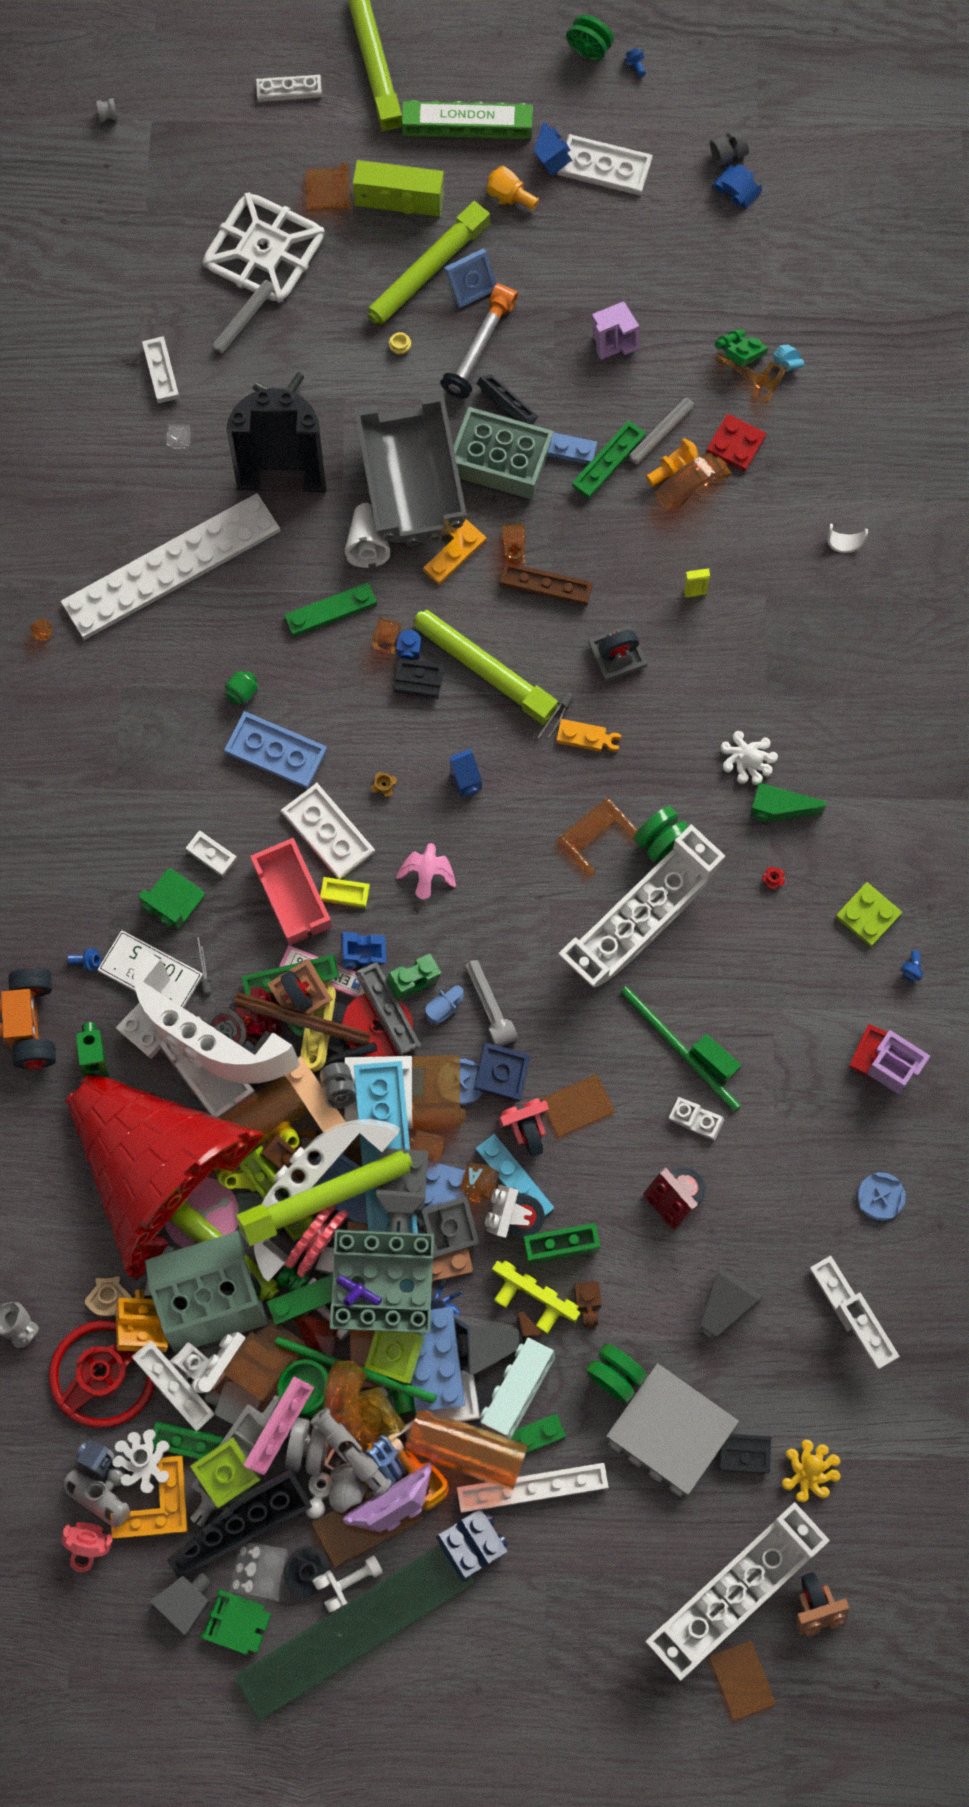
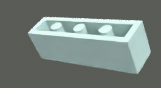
(517, 1389)

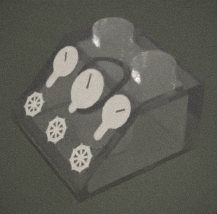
(259, 1571)

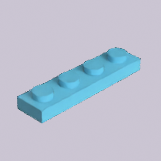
(510, 1171)

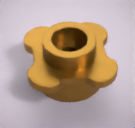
(380, 778)

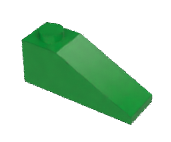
(779, 804)

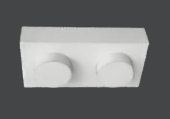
(211, 853)

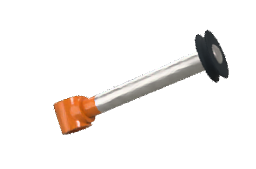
(500, 301)

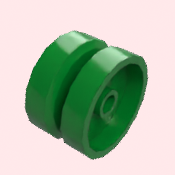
(660, 833)
(309, 1372)
(616, 1373)

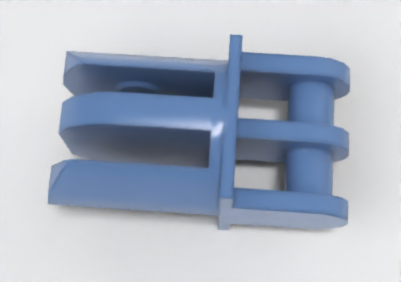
(444, 1005)
(387, 1459)

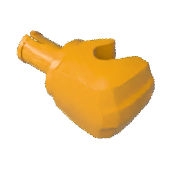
(508, 189)
(671, 464)
(437, 1486)

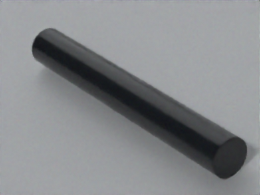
(355, 1052)

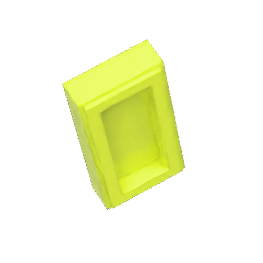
(696, 583)
(344, 892)

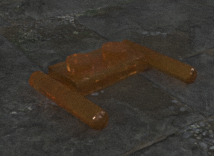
(591, 827)

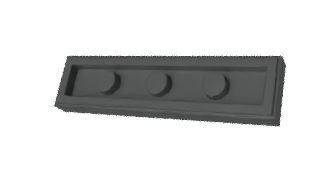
(387, 1009)

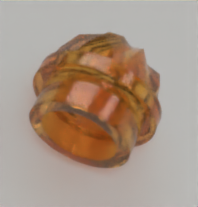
(41, 629)

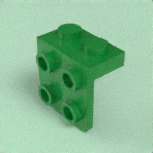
(172, 899)

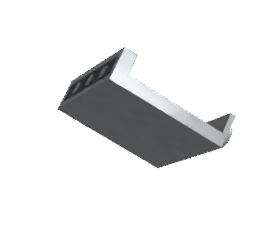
(671, 1431)

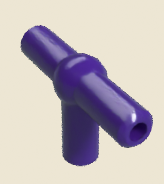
(357, 1291)

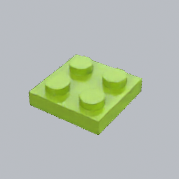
(868, 914)
(394, 1354)
(224, 1472)

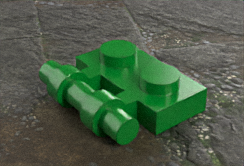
(740, 349)

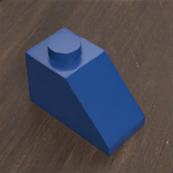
(465, 773)

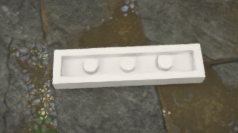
(173, 1385)

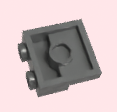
(450, 1224)

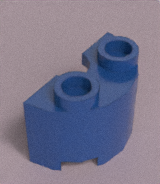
(739, 184)
(362, 950)

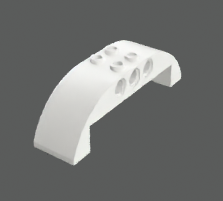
(645, 909)
(201, 1042)
(330, 1146)
(737, 1591)

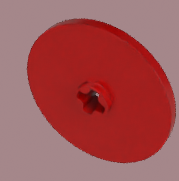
(361, 1015)

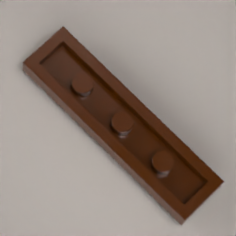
(546, 583)

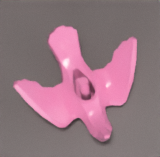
(427, 866)

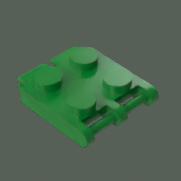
(237, 1623)

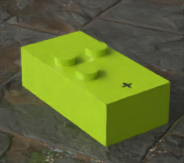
(398, 188)

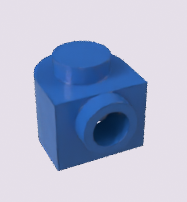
(409, 645)

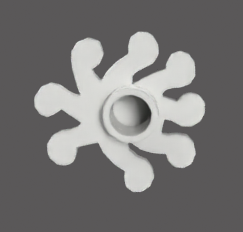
(748, 758)
(142, 1459)

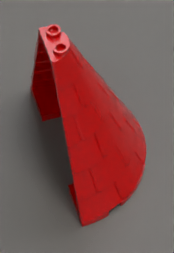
(149, 1158)

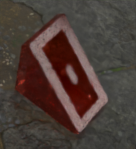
(317, 1334)

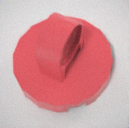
(85, 1540)

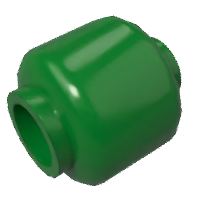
(241, 687)

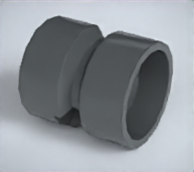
(729, 147)
(338, 1085)

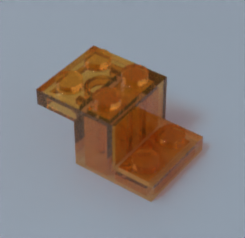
(260, 1363)

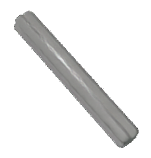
(243, 316)
(661, 431)

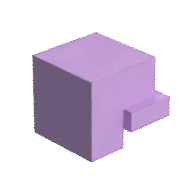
(615, 330)
(897, 1062)

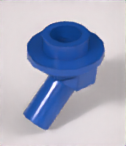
(634, 57)
(88, 959)
(911, 969)

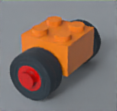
(21, 1018)

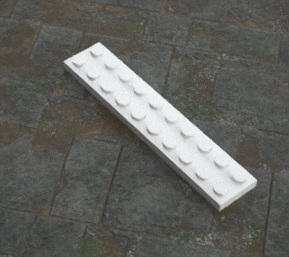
(170, 566)

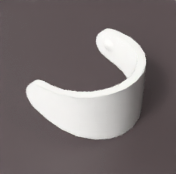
(846, 543)

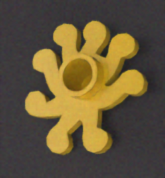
(810, 1473)

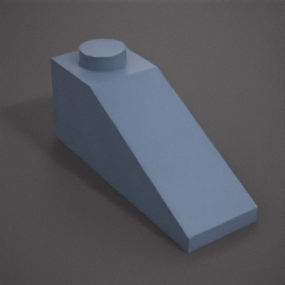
(95, 1458)

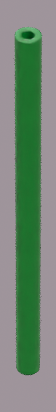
(681, 1049)
(371, 1376)

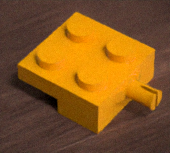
(138, 1323)

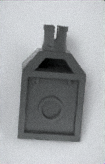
(405, 1195)

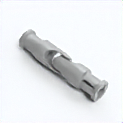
(362, 1464)

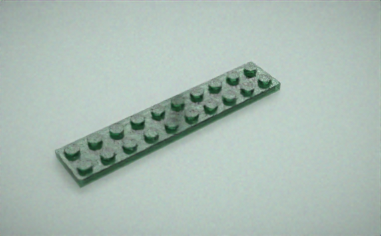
(350, 1632)

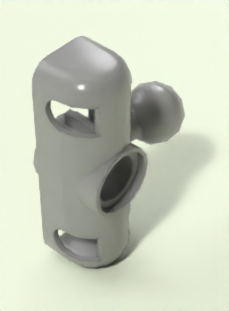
(87, 1488)

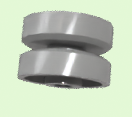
(307, 1446)

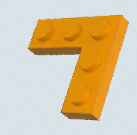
(464, 544)
(171, 1515)

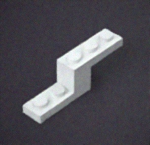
(854, 1312)

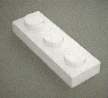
(160, 369)

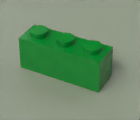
(561, 1244)

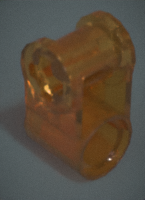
(514, 543)

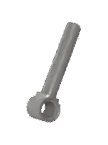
(501, 1030)

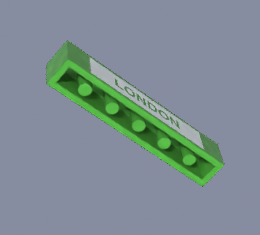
(467, 120)

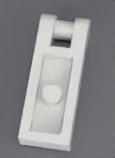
(218, 1363)

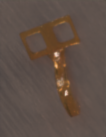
(759, 379)

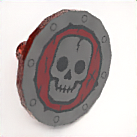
(230, 1024)

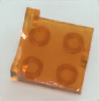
(328, 188)

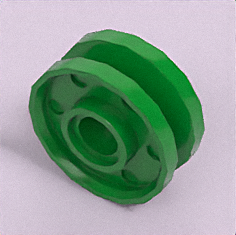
(590, 37)

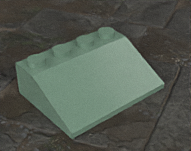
(501, 452)

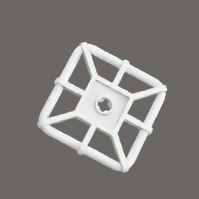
(261, 233)

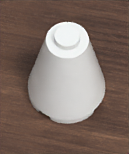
(363, 542)

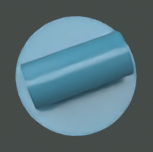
(788, 357)

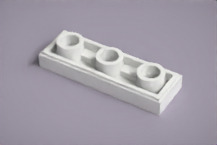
(288, 88)

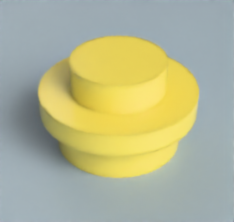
(399, 343)

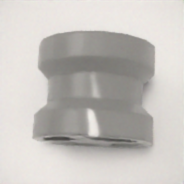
(106, 110)

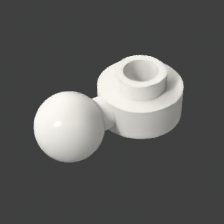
(318, 1494)

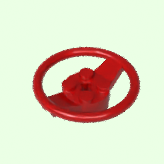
(87, 1385)

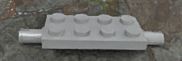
(246, 1433)

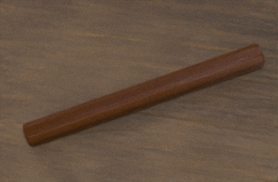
(301, 1019)

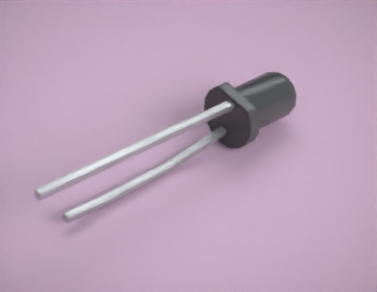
(564, 704)
(206, 985)

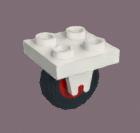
(514, 1213)

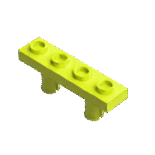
(547, 1296)

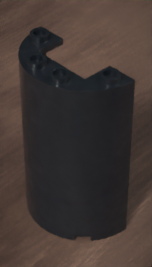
(275, 433)

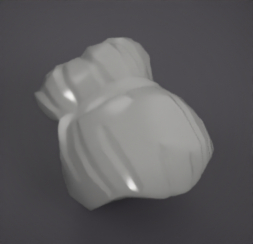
(16, 1324)
(346, 1488)

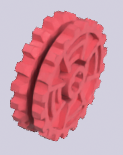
(315, 1240)

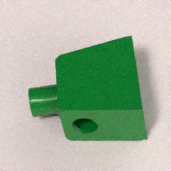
(92, 1051)

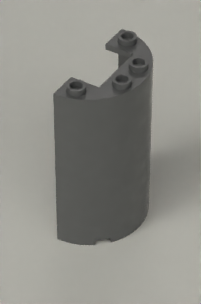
(411, 471)

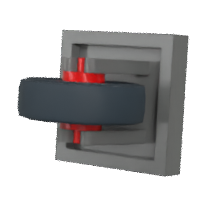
(617, 653)

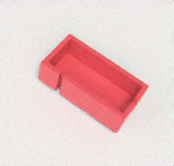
(291, 891)

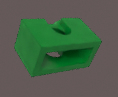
(403, 980)

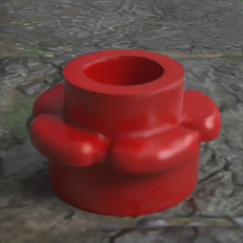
(769, 882)

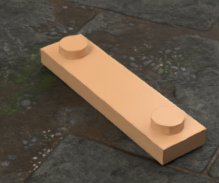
(313, 1096)

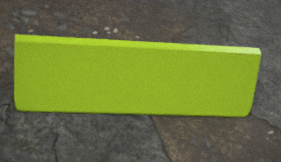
(261, 1175)

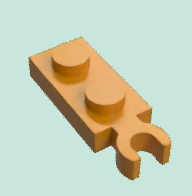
(586, 736)

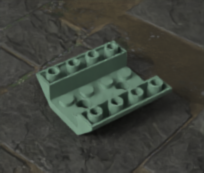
(382, 1264)
(197, 1276)

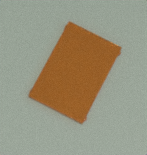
(578, 1105)
(742, 1680)

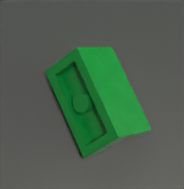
(715, 1058)

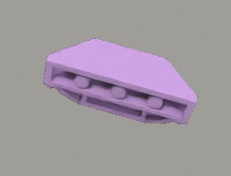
(397, 1502)

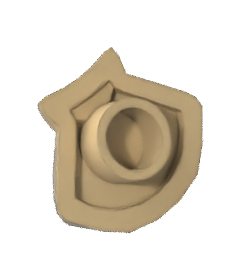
(105, 1296)

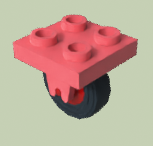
(529, 1132)

